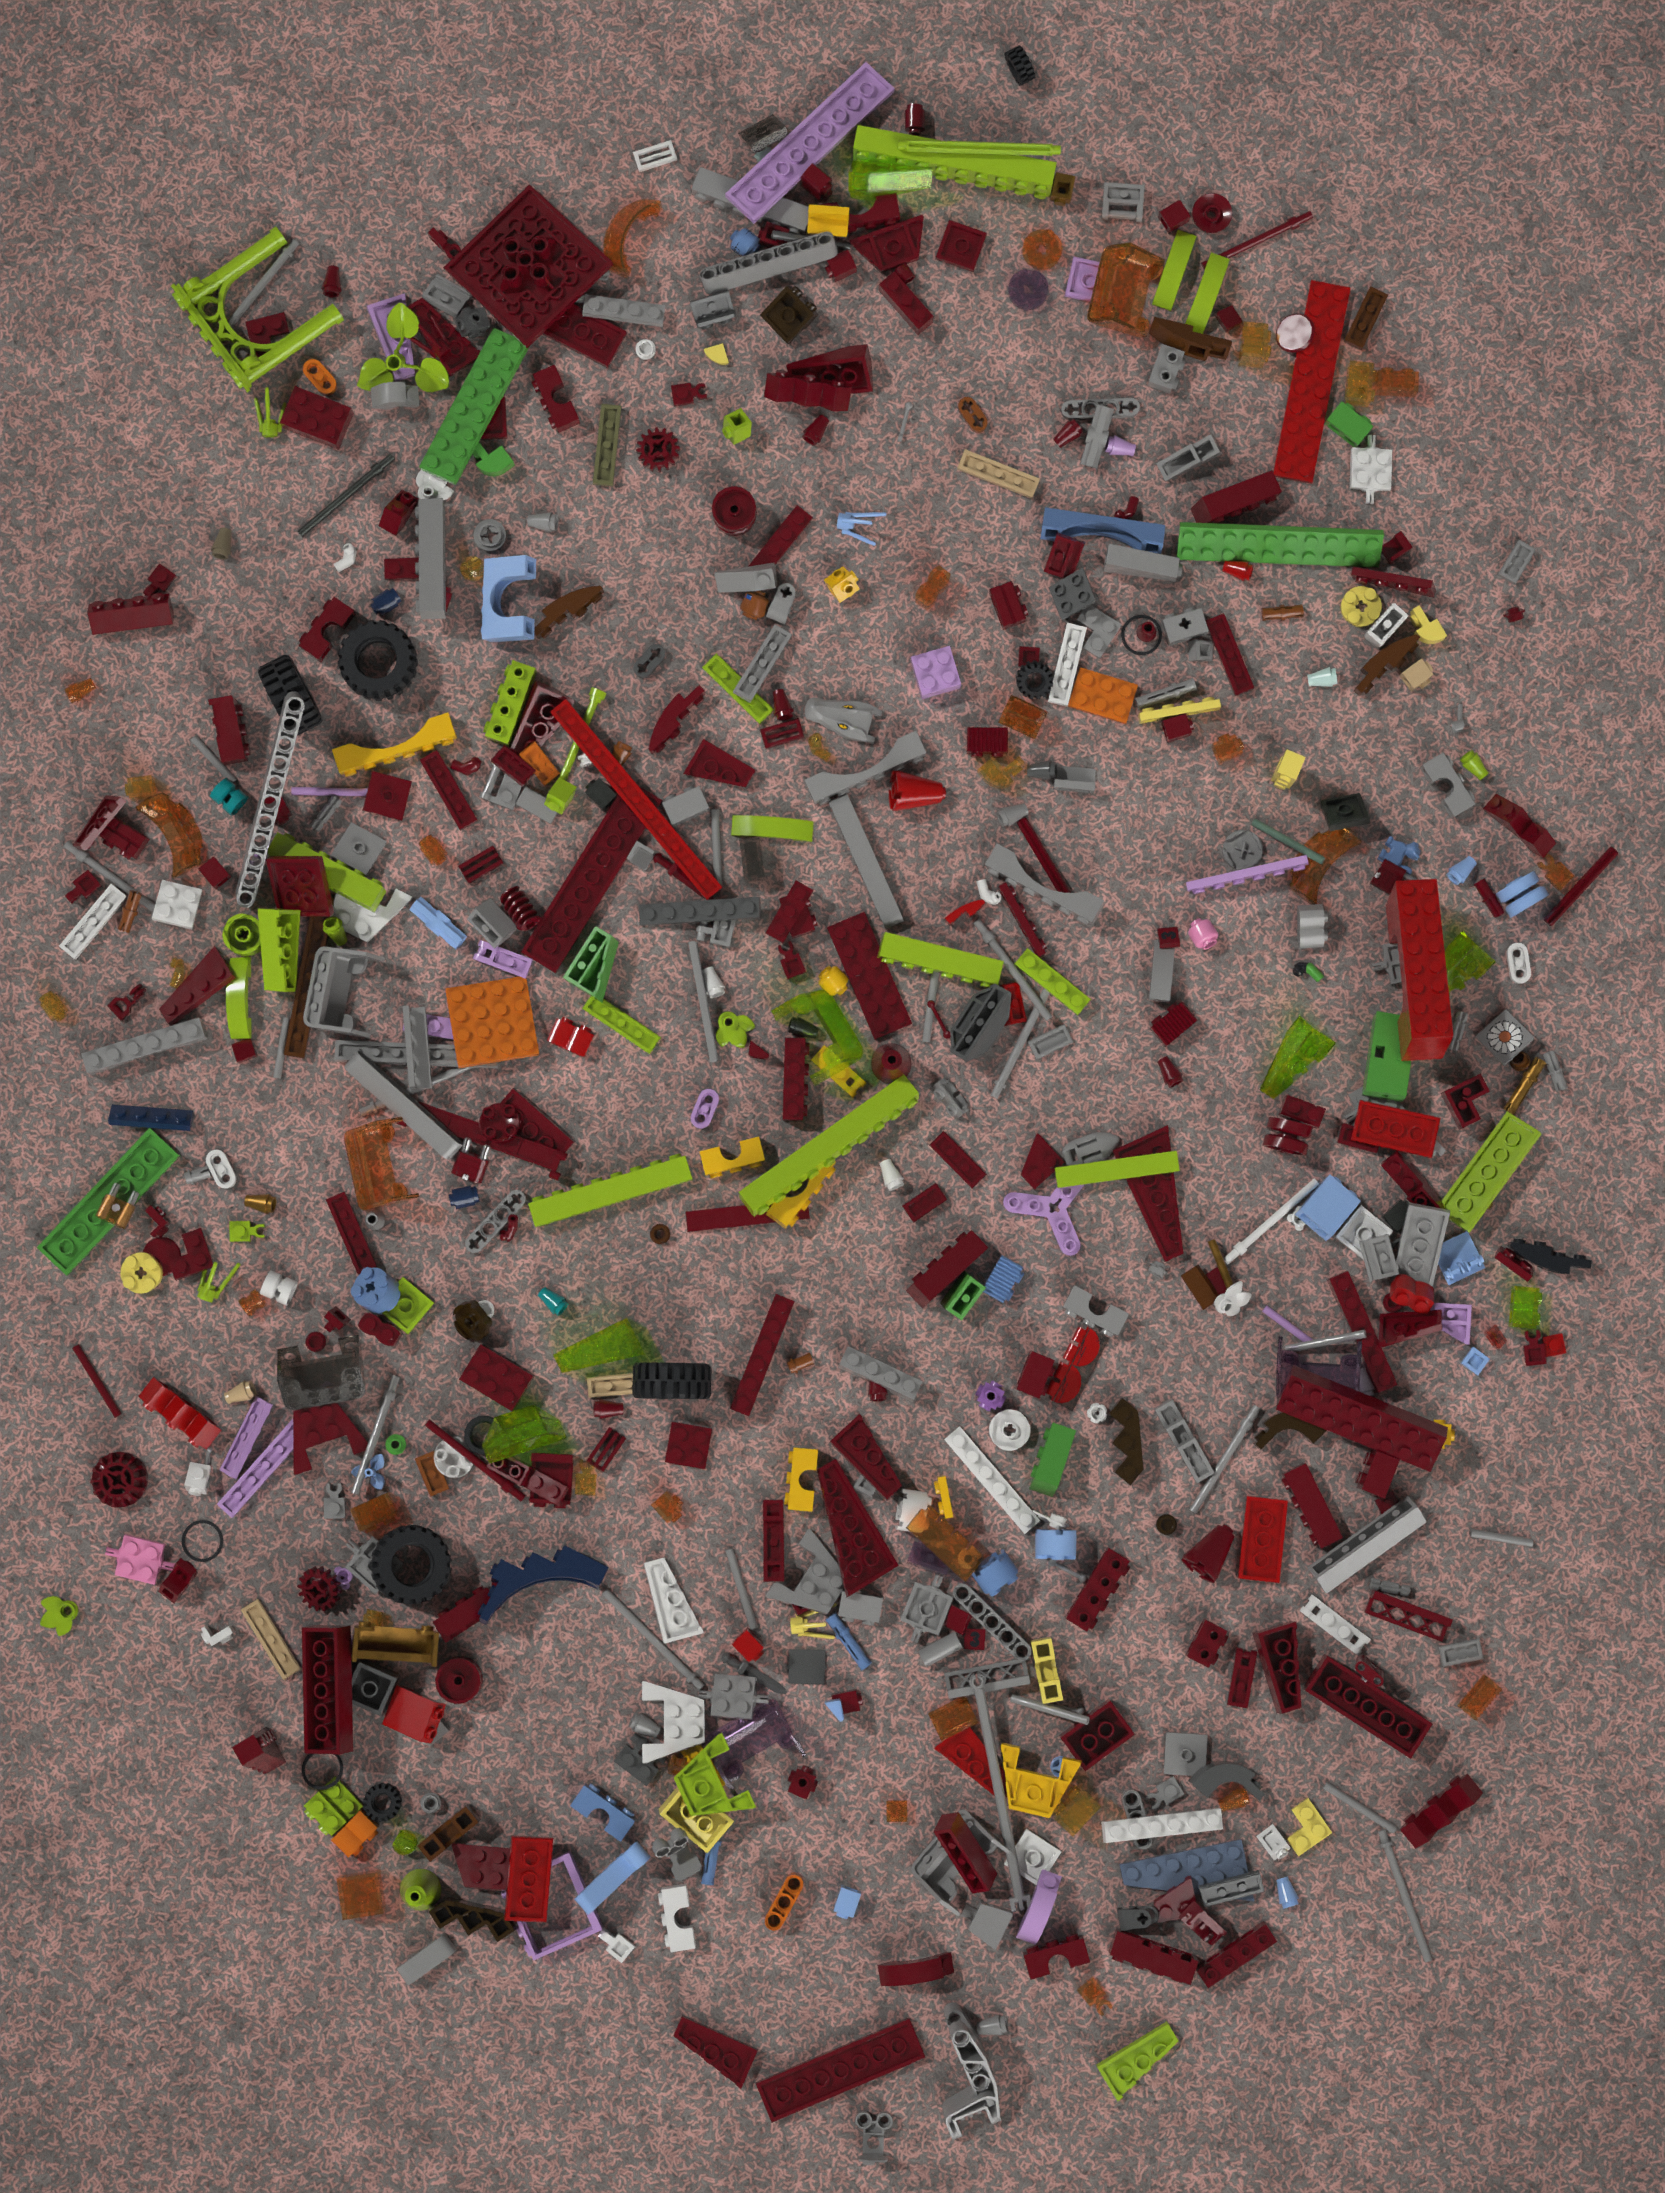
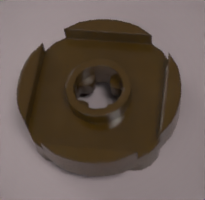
(481, 1322)

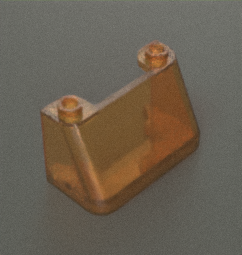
(1122, 288)

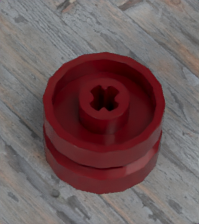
(734, 523)
(1287, 1136)
(471, 1680)

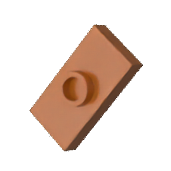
(539, 761)

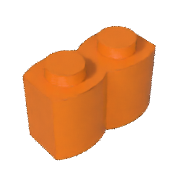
(354, 1833)

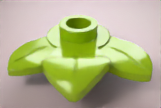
(736, 1031)
(56, 1614)

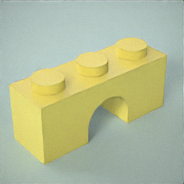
(1287, 769)
(1046, 1670)

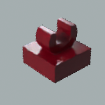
(336, 1319)

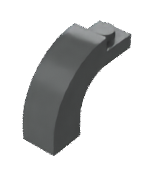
(1219, 1772)

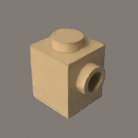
(1417, 675)

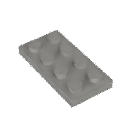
(1421, 1242)

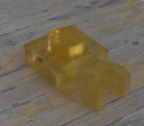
(585, 1482)

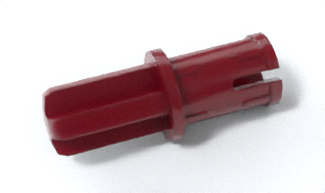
(1489, 898)

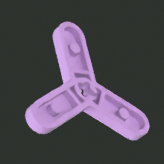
(1039, 1206)

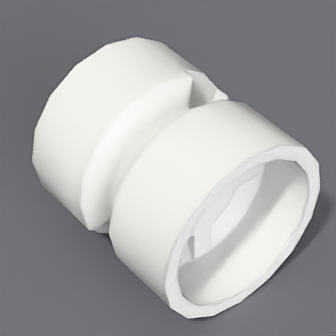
(278, 1287)

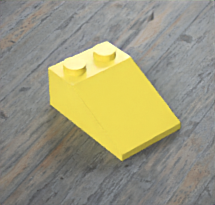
(701, 1829)

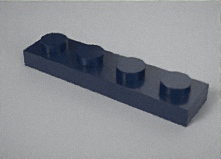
(150, 1117)

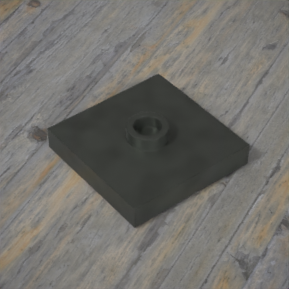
(1345, 812)

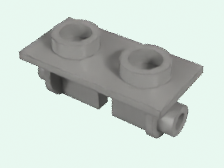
(954, 1106)

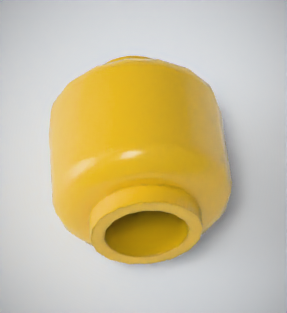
(833, 980)

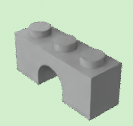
(1441, 769)
(1078, 1305)

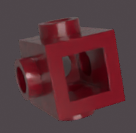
(799, 1789)

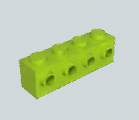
(510, 703)

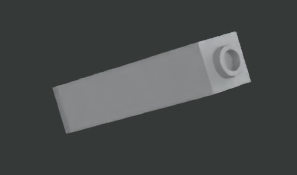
(1141, 563)

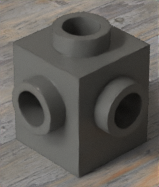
(472, 322)

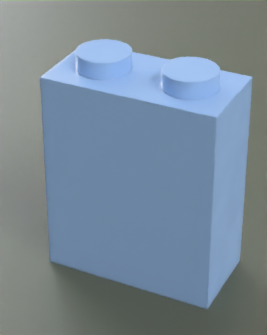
(1328, 1207)

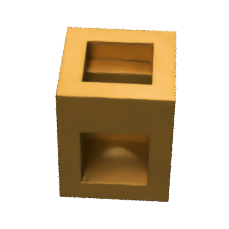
(1064, 182)

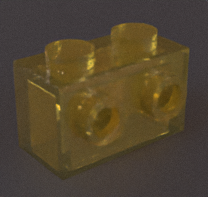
(1359, 383)

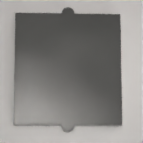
(806, 1666)

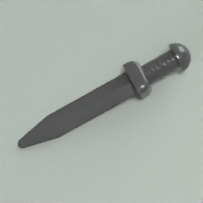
(744, 1668)

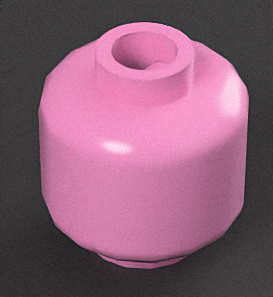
(1203, 933)

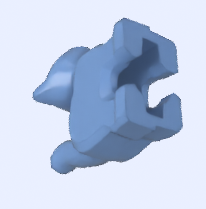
(1398, 851)

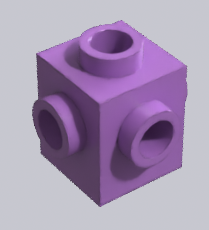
(982, 1392)

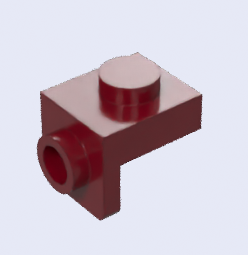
(157, 1215)

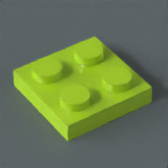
(410, 1307)

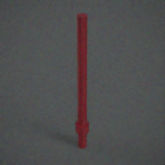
(1292, 223)
(506, 1485)

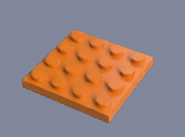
(492, 1022)

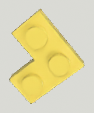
(1313, 1828)

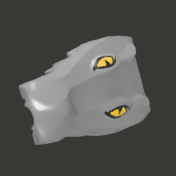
(845, 718)

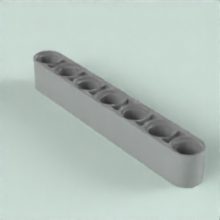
(768, 262)
(866, 861)
(403, 1105)

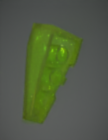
(875, 179)
(1465, 960)
(1297, 1050)

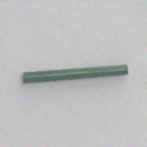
(1288, 841)

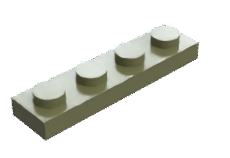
(607, 445)

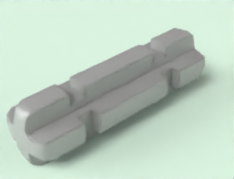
(326, 813)
(1458, 1029)
(1390, 1587)

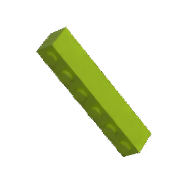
(340, 879)
(940, 959)

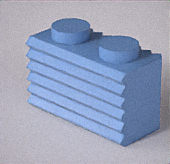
(1002, 1279)

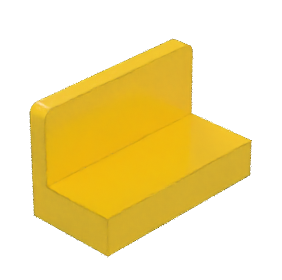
(828, 219)

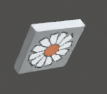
(1504, 1037)

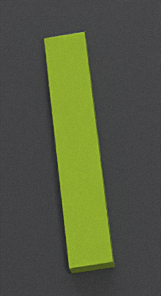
(1117, 1169)

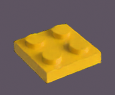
(944, 1505)

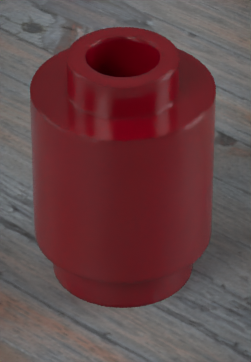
(914, 119)

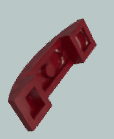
(773, 1541)

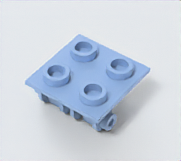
(1459, 1258)

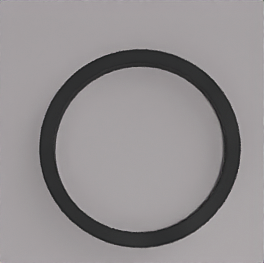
(1147, 652)
(220, 1546)
(321, 1787)

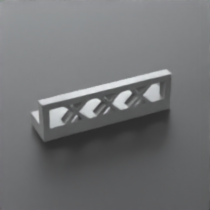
(417, 1048)
(990, 1685)

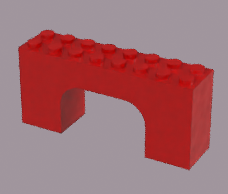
(1416, 926)

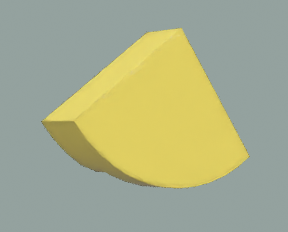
(717, 354)

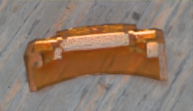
(618, 230)
(177, 828)
(1331, 846)

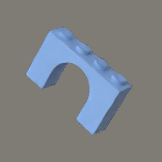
(498, 574)

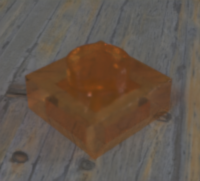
(896, 1810)

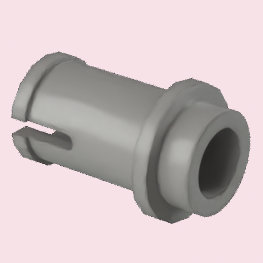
(197, 1175)

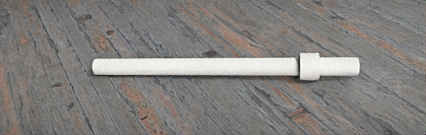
(1241, 1247)

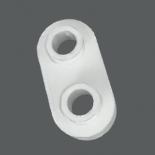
(1518, 963)
(221, 1169)

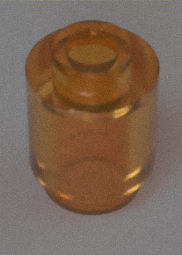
(433, 850)

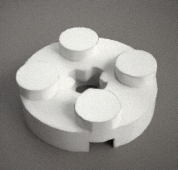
(1018, 1422)

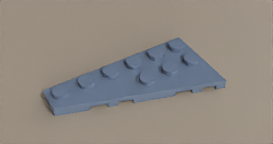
(1202, 1864)

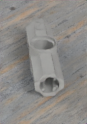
(1097, 436)

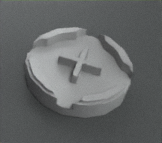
(1242, 849)

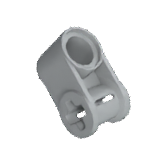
(781, 606)

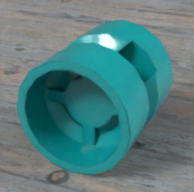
(224, 791)

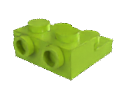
(332, 1807)

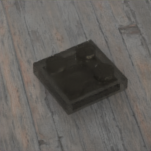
(763, 133)

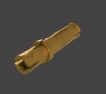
(1529, 1078)

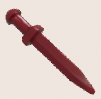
(674, 870)

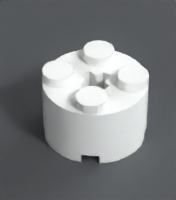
(909, 1506)

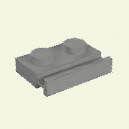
(446, 296)
(1379, 1257)

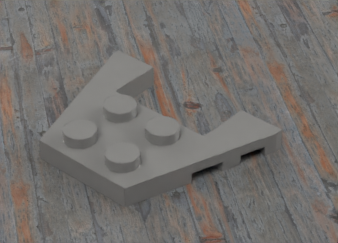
(819, 1584)

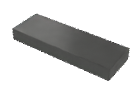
(1231, 1888)

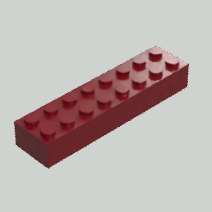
(1362, 1418)

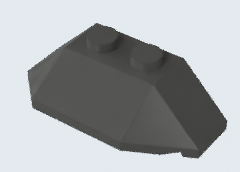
(980, 1022)

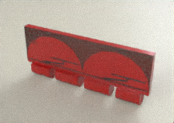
(1078, 1371)

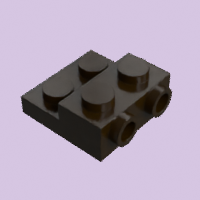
(789, 313)

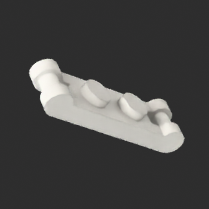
(1335, 1625)

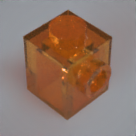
(1227, 748)
(668, 1507)

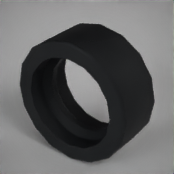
(469, 1429)

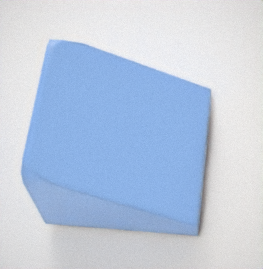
(836, 1708)

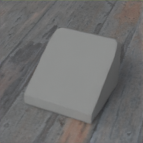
(1200, 650)

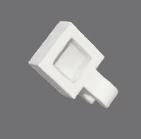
(618, 1946)

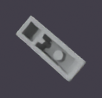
(747, 578)

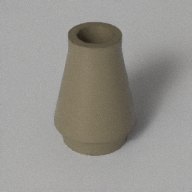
(222, 544)

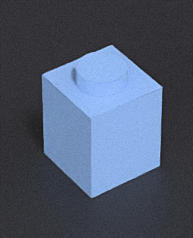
(847, 1902)

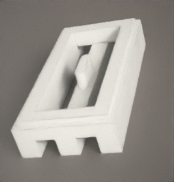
(656, 163)

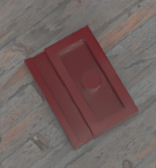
(1064, 556)

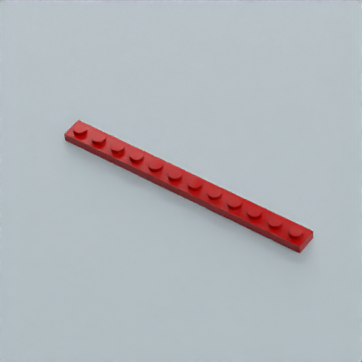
(636, 799)

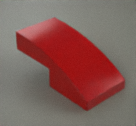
(969, 909)

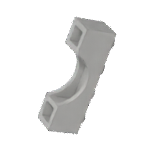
(880, 1373)

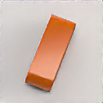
(783, 1911)

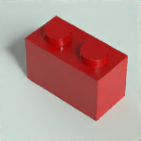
(749, 1645)

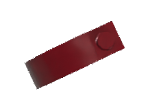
(916, 1971)

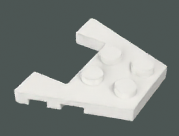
(363, 922)
(682, 1721)

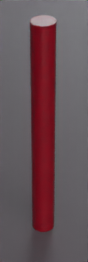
(97, 1381)

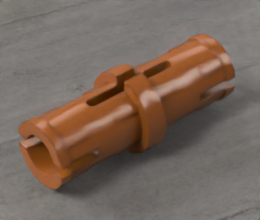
(1282, 612)
(129, 911)

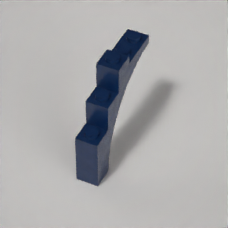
(510, 1579)

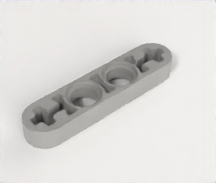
(1075, 405)
(493, 1219)

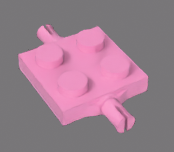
(140, 1559)

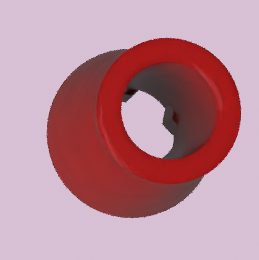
(1238, 569)

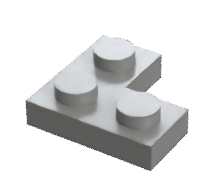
(1103, 629)

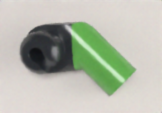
(1307, 968)

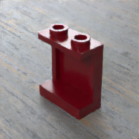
(557, 1466)

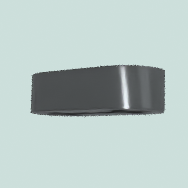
(646, 658)

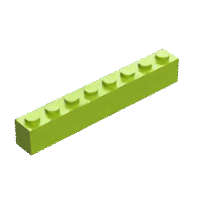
(610, 1191)

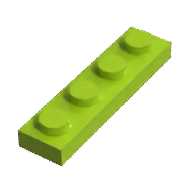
(1052, 981)

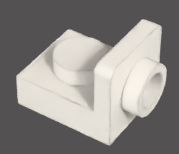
(1274, 1842)

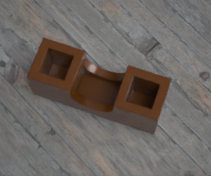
(449, 1832)

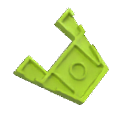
(702, 1788)

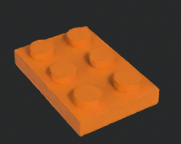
(1102, 695)

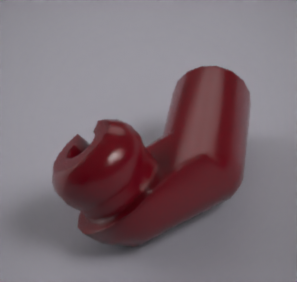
(1130, 511)
(468, 767)

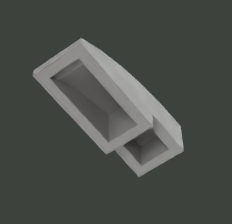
(1189, 457)
(1161, 973)

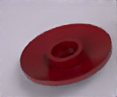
(1212, 203)

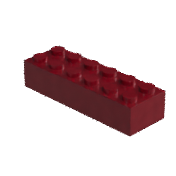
(327, 1689)
(1367, 1706)

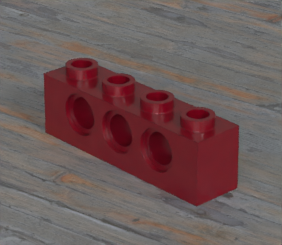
(1235, 1954)

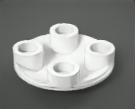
(449, 1461)

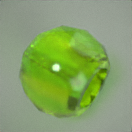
(405, 1842)

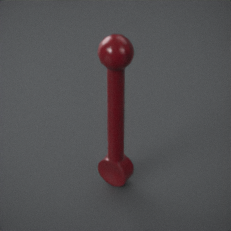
(946, 1034)

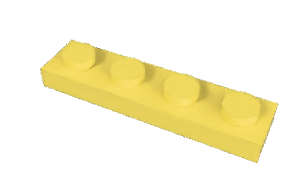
(1188, 708)

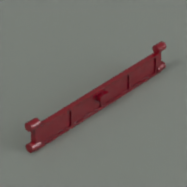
(516, 1146)

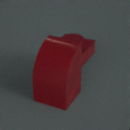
(178, 1580)

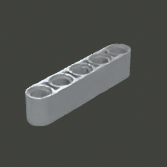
(999, 1629)

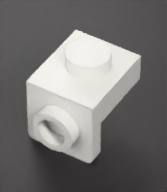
(197, 1478)
(222, 1636)

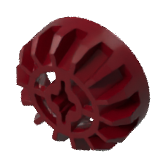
(134, 1489)

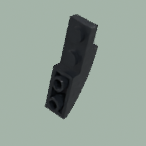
(1540, 1256)

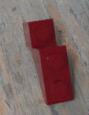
(1520, 824)

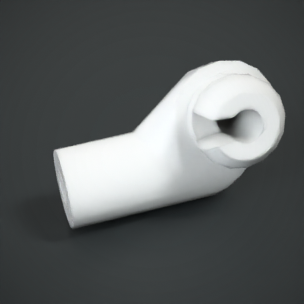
(348, 557)
(987, 895)

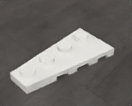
(671, 1607)

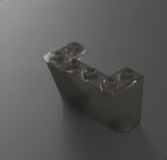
(321, 1379)

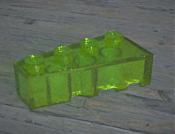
(603, 1347)

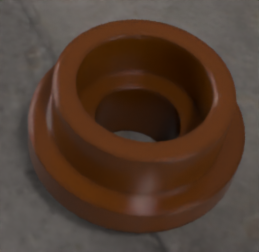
(1522, 1056)
(665, 1238)

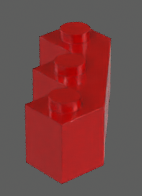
(179, 1413)

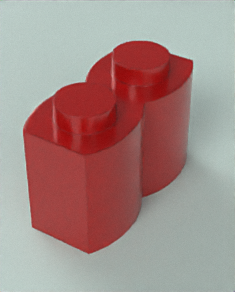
(571, 1037)
(1412, 1293)

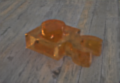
(1557, 873)
(676, 1765)
(1093, 1993)

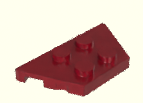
(891, 245)
(482, 1866)

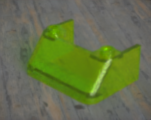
(845, 1047)

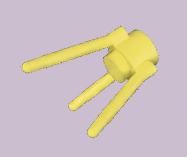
(800, 1625)

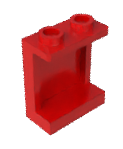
(413, 1714)

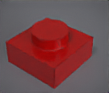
(1554, 1344)

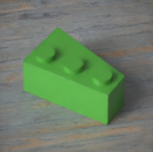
(593, 964)
(1051, 1459)

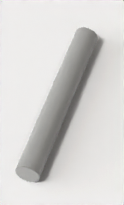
(213, 759)
(281, 1048)
(1501, 1537)

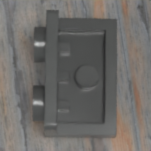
(712, 309)

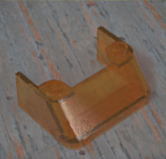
(372, 1165)

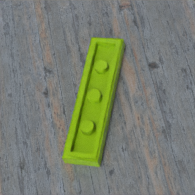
(728, 680)
(622, 1024)

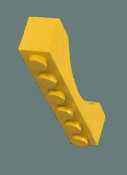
(434, 732)

